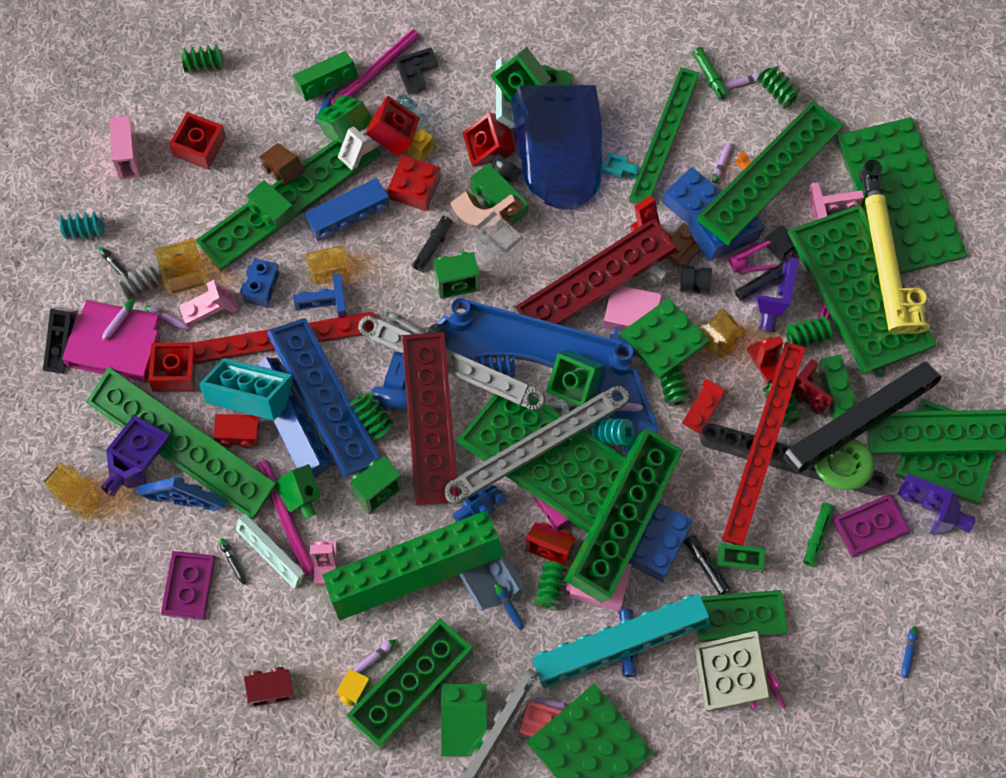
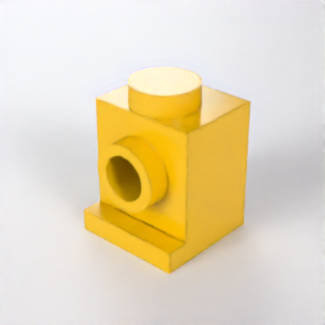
(421, 140)

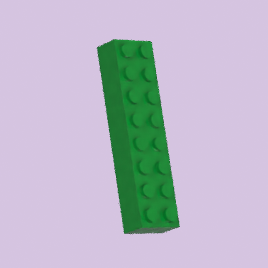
(624, 516)
(413, 565)

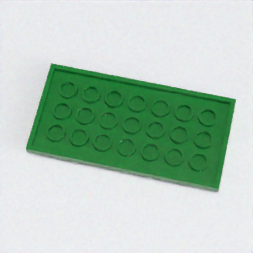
(915, 203)
(845, 272)
(566, 478)

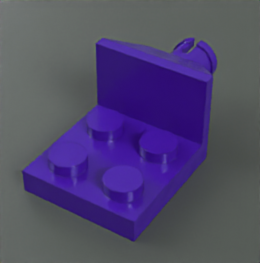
(774, 307)
(132, 454)
(936, 498)

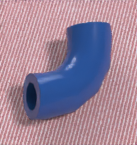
(390, 397)

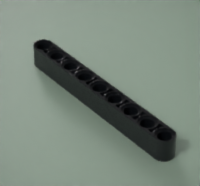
(862, 417)
(740, 450)

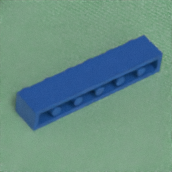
(298, 430)

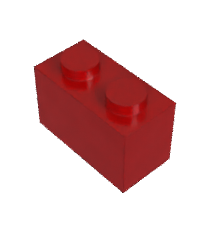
(237, 430)

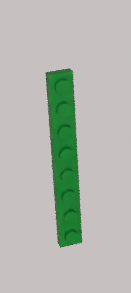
(664, 135)

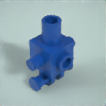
(480, 502)

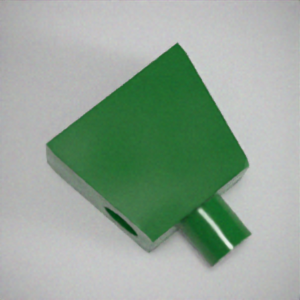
(299, 491)

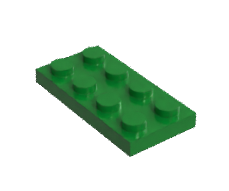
(743, 614)

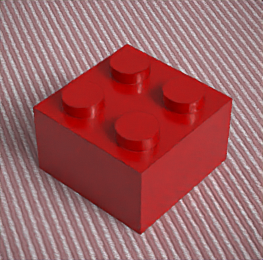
(197, 140)
(414, 183)

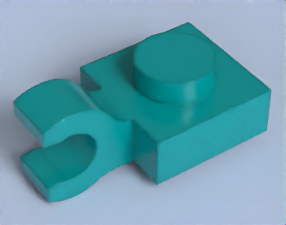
(617, 166)

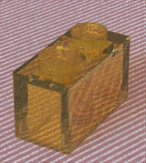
(326, 262)

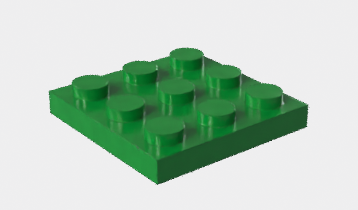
(664, 338)

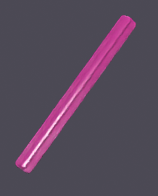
(379, 65)
(288, 523)

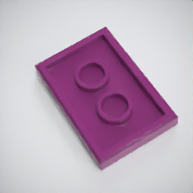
(871, 525)
(188, 585)

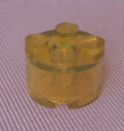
(723, 333)

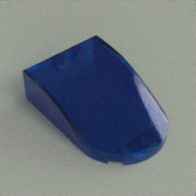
(559, 142)

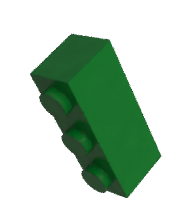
(325, 76)
(494, 189)
(836, 384)

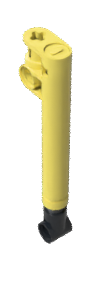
(901, 311)

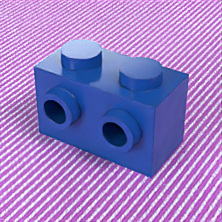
(260, 282)

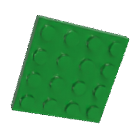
(960, 473)
(589, 740)

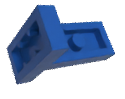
(323, 298)

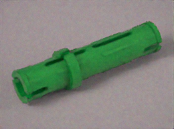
(714, 79)
(815, 543)

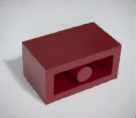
(268, 687)

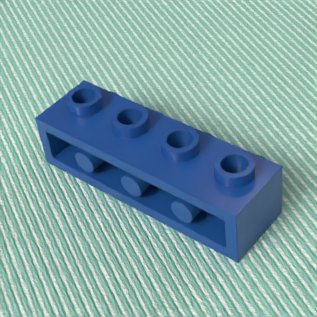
(347, 209)

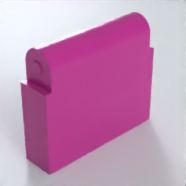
(124, 351)

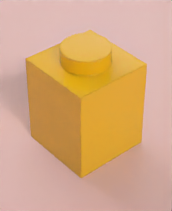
(352, 688)

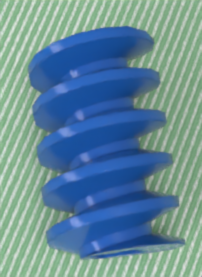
(505, 367)

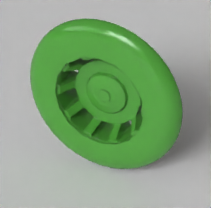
(841, 469)

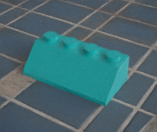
(247, 388)

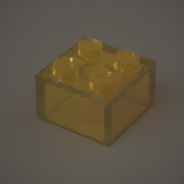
(181, 266)
(72, 490)

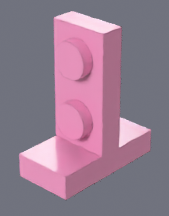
(832, 203)
(209, 303)
(324, 559)

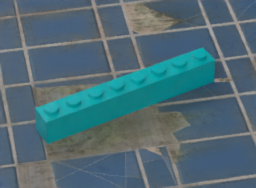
(621, 640)

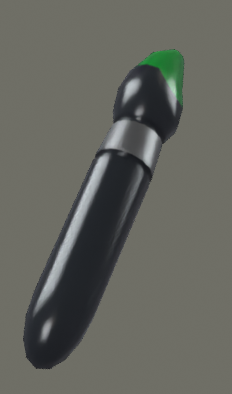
(113, 262)
(226, 548)

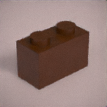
(281, 164)

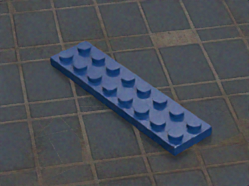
(324, 397)

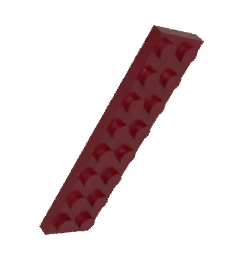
(600, 275)
(429, 417)

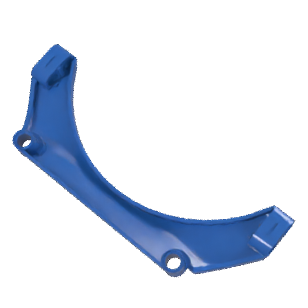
(502, 333)

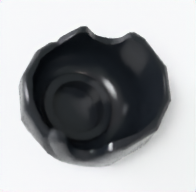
(506, 169)

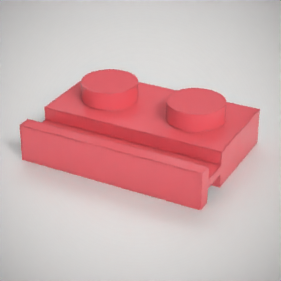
(536, 717)

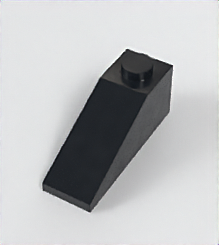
(59, 330)

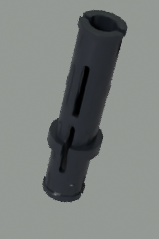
(436, 236)
(771, 275)
(702, 557)

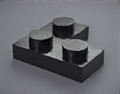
(412, 65)

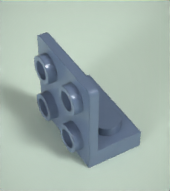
(482, 581)

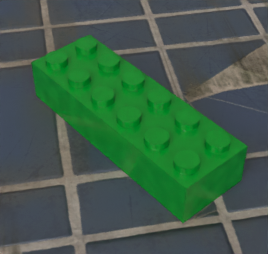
(410, 684)

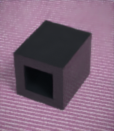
(781, 244)

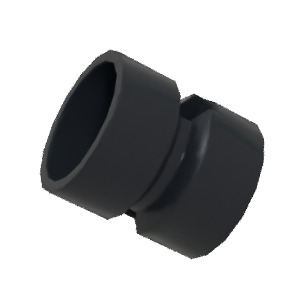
(696, 280)

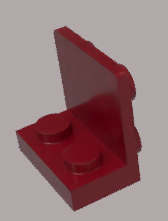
(809, 393)

